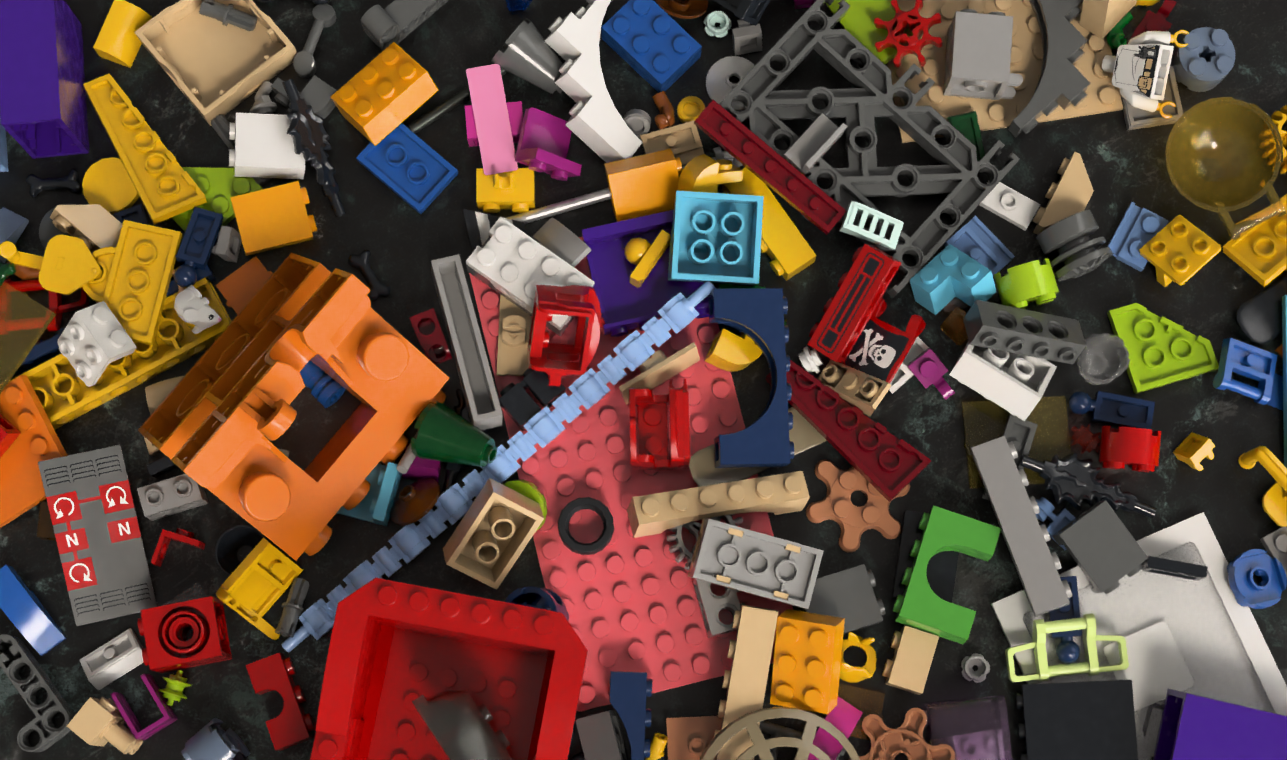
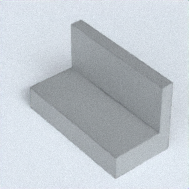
(814, 144)

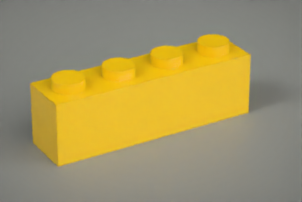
(779, 235)

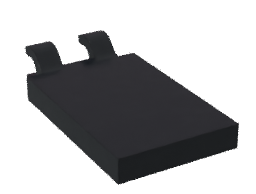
(940, 568)

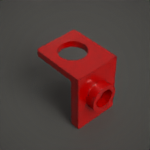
(180, 536)

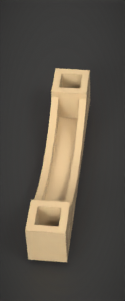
(665, 510)

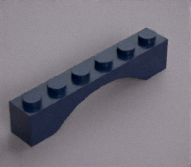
(628, 698)

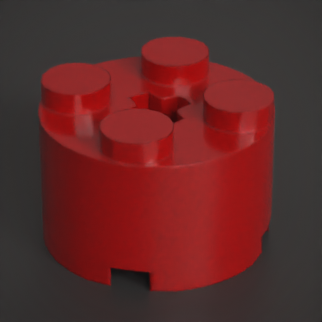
(1130, 447)

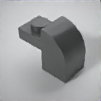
(316, 93)

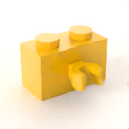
(506, 191)

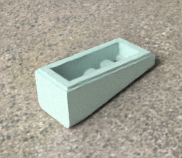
(858, 231)

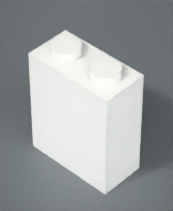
(264, 147)

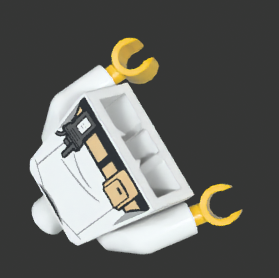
(1143, 69)

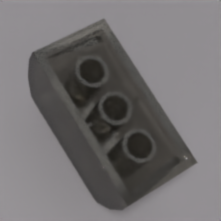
(462, 726)

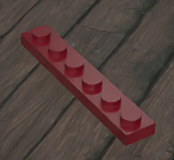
(769, 167)

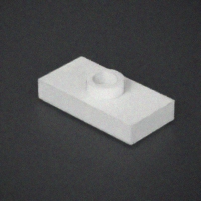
(1010, 205)

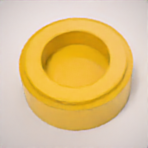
(689, 108)

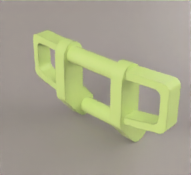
(1091, 665)

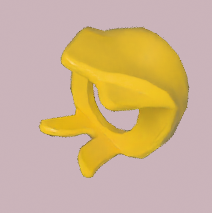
(857, 674)

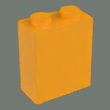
(643, 184)
(273, 217)

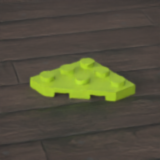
(218, 187)
(1159, 348)

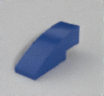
(27, 612)

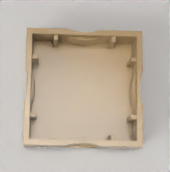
(212, 61)

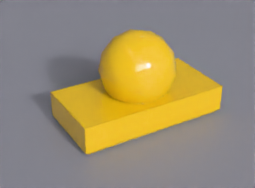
(645, 256)

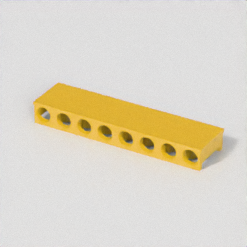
(68, 397)

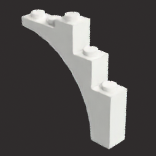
(581, 78)

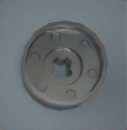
(1074, 245)

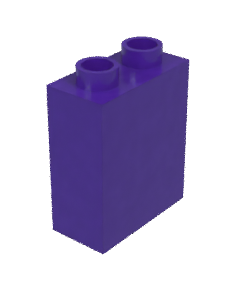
(43, 77)
(1218, 730)

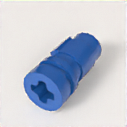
(321, 384)

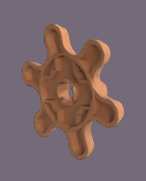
(852, 519)
(905, 739)

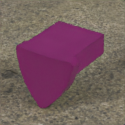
(423, 469)

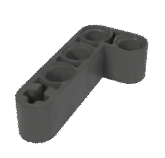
(397, 20)
(28, 690)

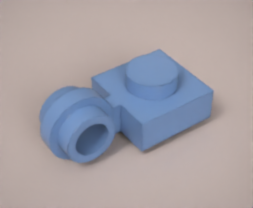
(1056, 521)

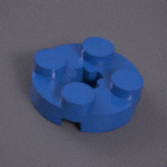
(1243, 586)

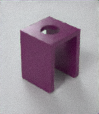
(130, 718)

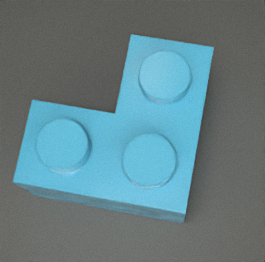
(952, 276)

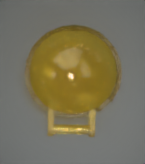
(1225, 159)

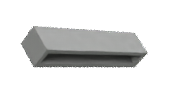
(466, 343)
(1020, 526)

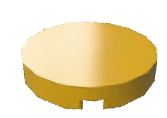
(109, 185)

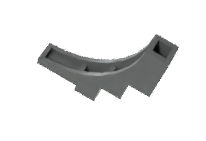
(1059, 78)

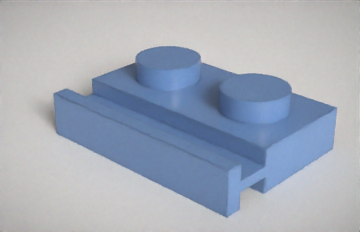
(1132, 233)
(981, 245)

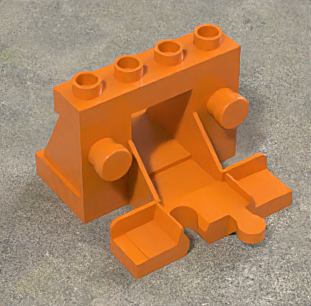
(245, 390)

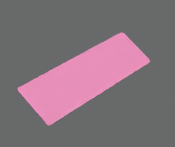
(491, 119)

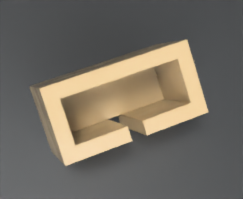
(911, 659)

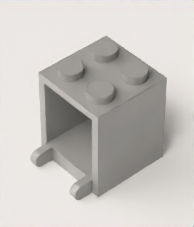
(980, 56)

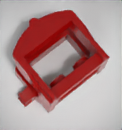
(569, 301)
(654, 428)

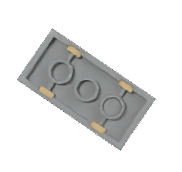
(755, 563)

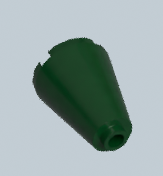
(451, 438)

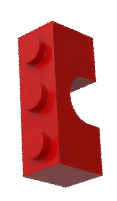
(292, 725)

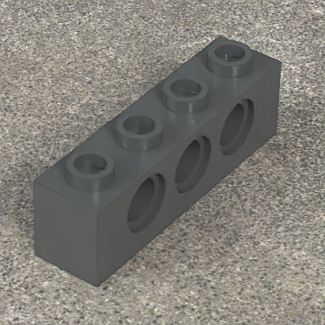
(1024, 332)

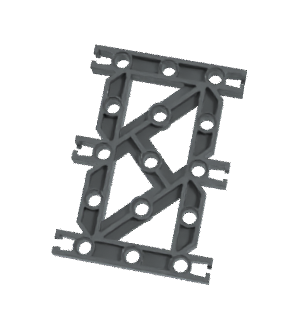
(859, 106)

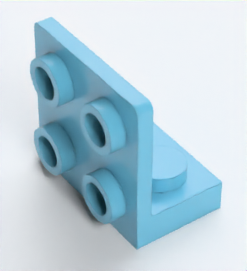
(380, 498)

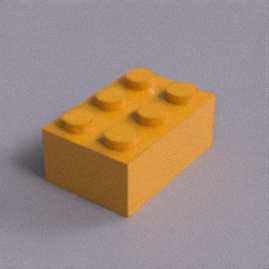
(384, 93)
(807, 661)

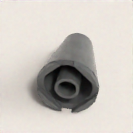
(530, 57)

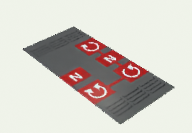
(97, 534)

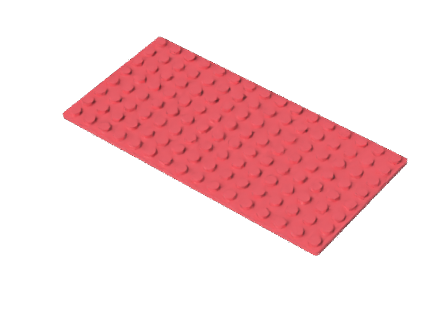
(632, 596)

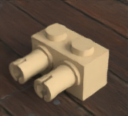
(102, 722)

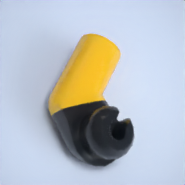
(657, 747)

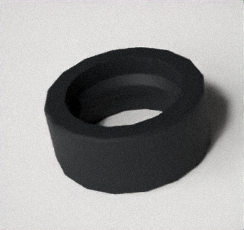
(568, 512)

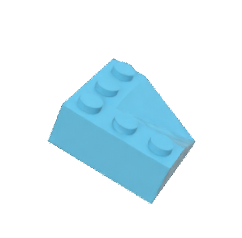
(716, 238)

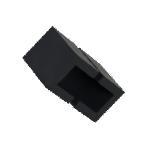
(519, 403)

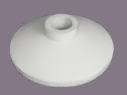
(718, 78)

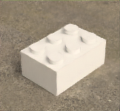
(1004, 377)

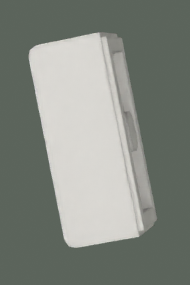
(113, 659)

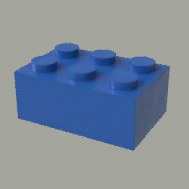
(651, 43)

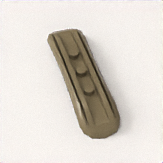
(703, 461)

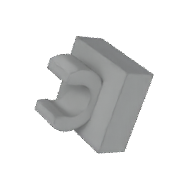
(746, 38)
(228, 244)

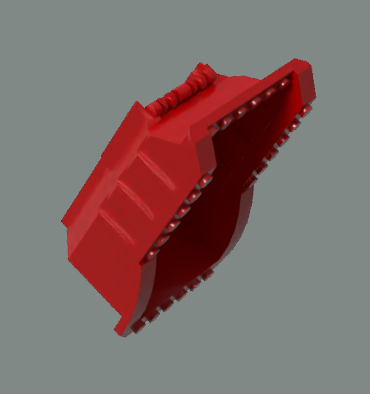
(418, 640)

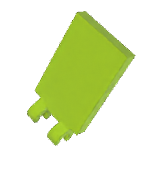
(860, 24)

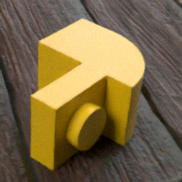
(705, 174)
(732, 351)

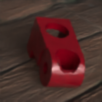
(431, 336)

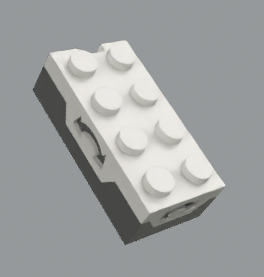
(517, 263)

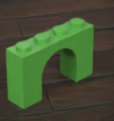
(919, 604)

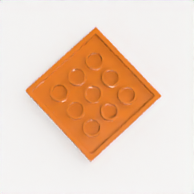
(19, 468)

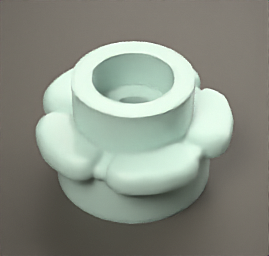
(717, 17)

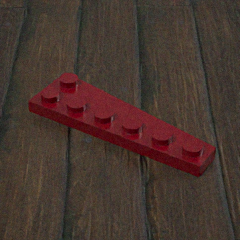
(866, 445)

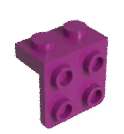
(545, 145)

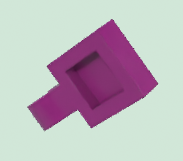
(929, 371)

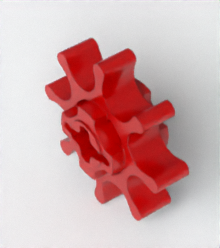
(916, 24)

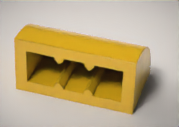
(117, 36)

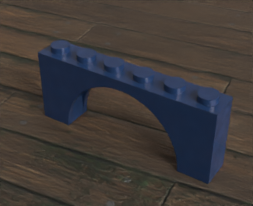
(761, 317)

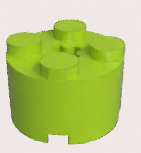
(1027, 284)

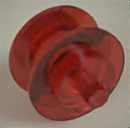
(1085, 438)

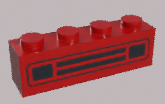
(853, 303)

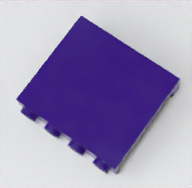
(621, 302)

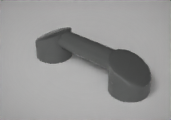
(304, 62)

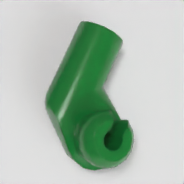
(1115, 36)

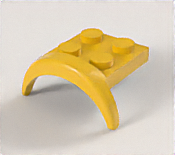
(259, 584)

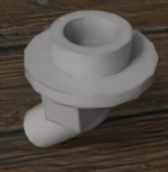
(262, 102)

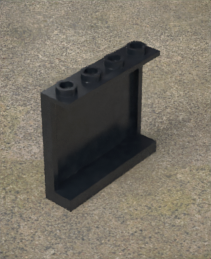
(1078, 721)

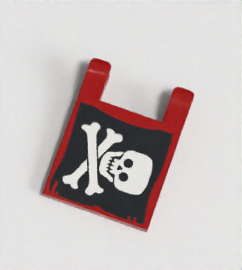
(883, 346)

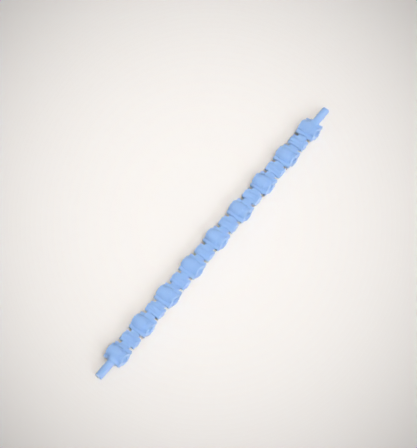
(541, 429)

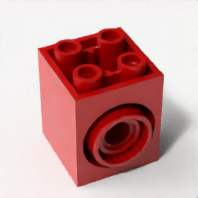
(166, 633)

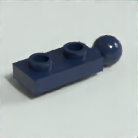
(197, 245)
(1114, 409)
(1067, 649)

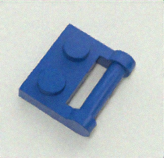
(1249, 362)

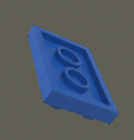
(408, 167)

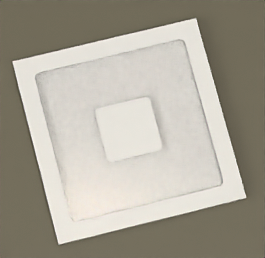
(1174, 630)

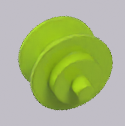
(174, 687)

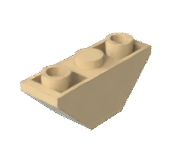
(1067, 196)
(89, 223)
(854, 386)

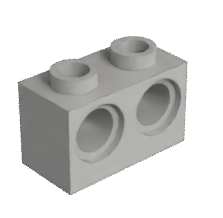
(171, 497)
(711, 605)

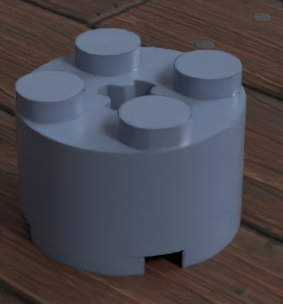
(1204, 59)
(215, 744)

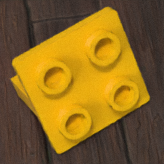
(1179, 251)

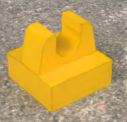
(1194, 450)

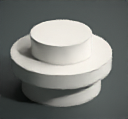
(810, 360)

